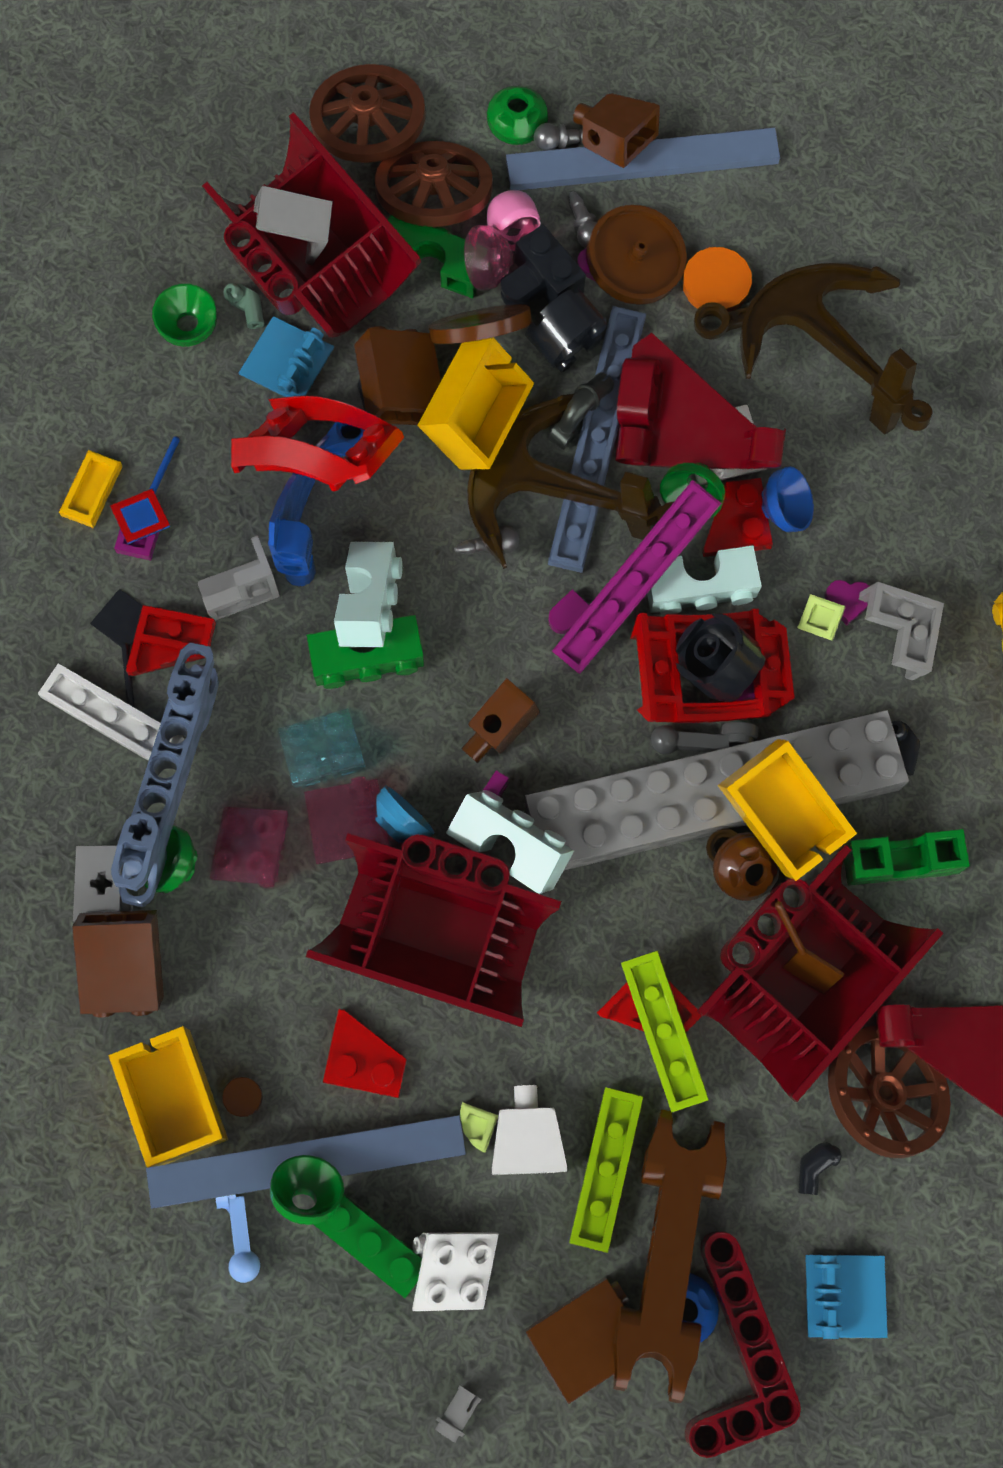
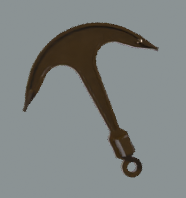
(797, 301)
(518, 471)

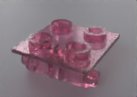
(343, 811)
(250, 846)

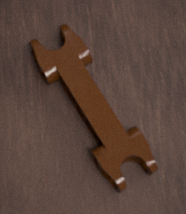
(658, 1325)

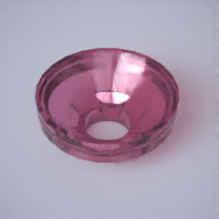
(486, 257)

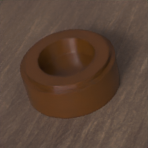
(242, 1097)

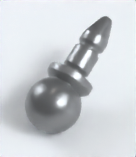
(550, 137)
(584, 221)
(509, 536)

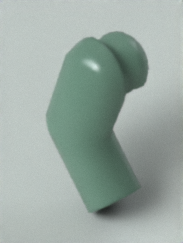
(247, 301)

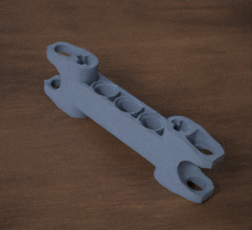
(146, 834)

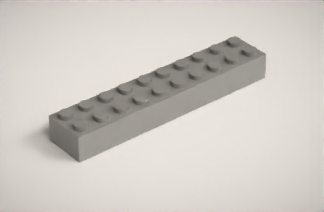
(682, 797)

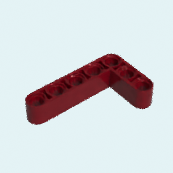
(749, 1351)

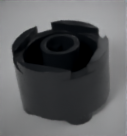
(566, 328)
(719, 657)

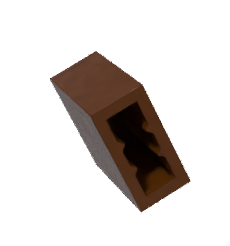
(397, 373)
(118, 962)
(579, 1338)

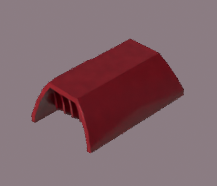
(357, 266)
(437, 929)
(786, 1020)

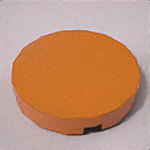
(717, 277)

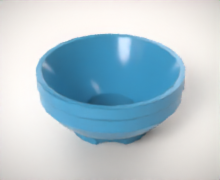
(399, 816)

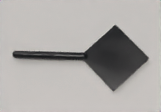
(119, 623)

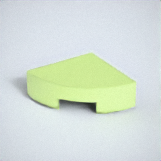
(477, 1125)

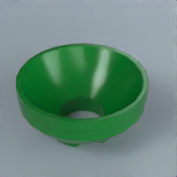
(512, 126)
(183, 301)
(678, 479)
(179, 862)
(309, 1177)

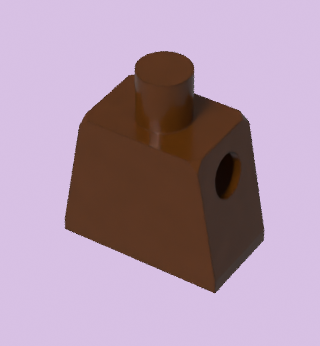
(618, 127)
(506, 706)

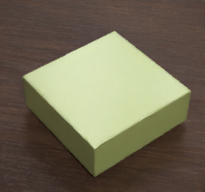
(821, 617)

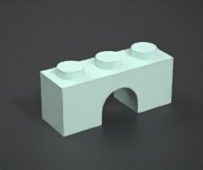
(371, 575)
(735, 581)
(539, 854)

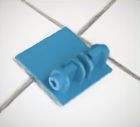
(287, 358)
(846, 1296)

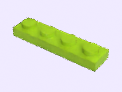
(664, 1031)
(606, 1170)

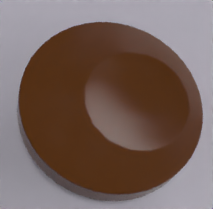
(636, 254)
(480, 324)

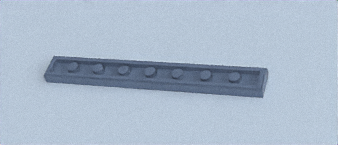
(659, 158)
(596, 442)
(347, 1153)

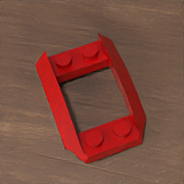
(274, 450)
(661, 679)

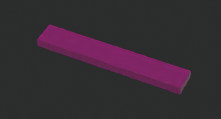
(636, 576)

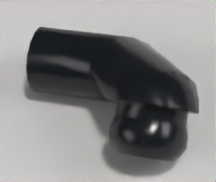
(908, 745)
(814, 1163)

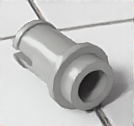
(457, 1414)

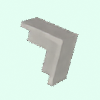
(294, 217)
(239, 587)
(914, 618)

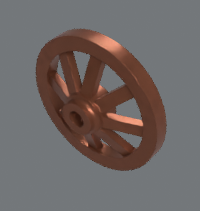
(367, 108)
(434, 176)
(885, 1096)

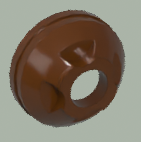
(733, 861)

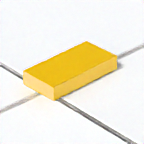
(90, 489)

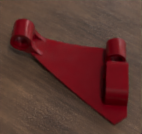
(679, 418)
(955, 1041)

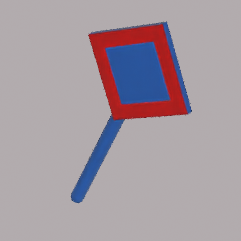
(142, 513)

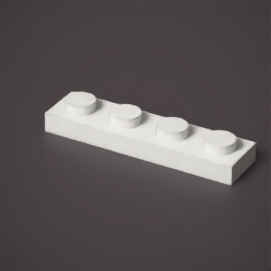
(102, 711)

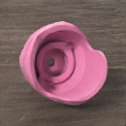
(513, 210)

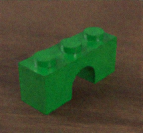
(442, 245)
(337, 664)
(921, 857)
(373, 1246)

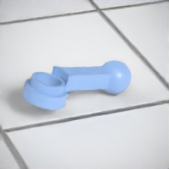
(244, 1263)

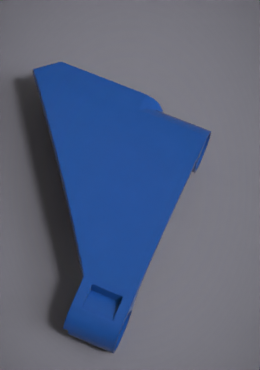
(288, 537)

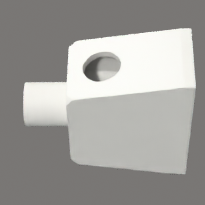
(528, 1137)

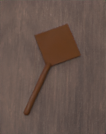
(806, 964)

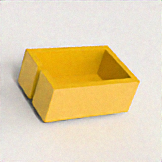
(476, 404)
(787, 809)
(168, 1097)

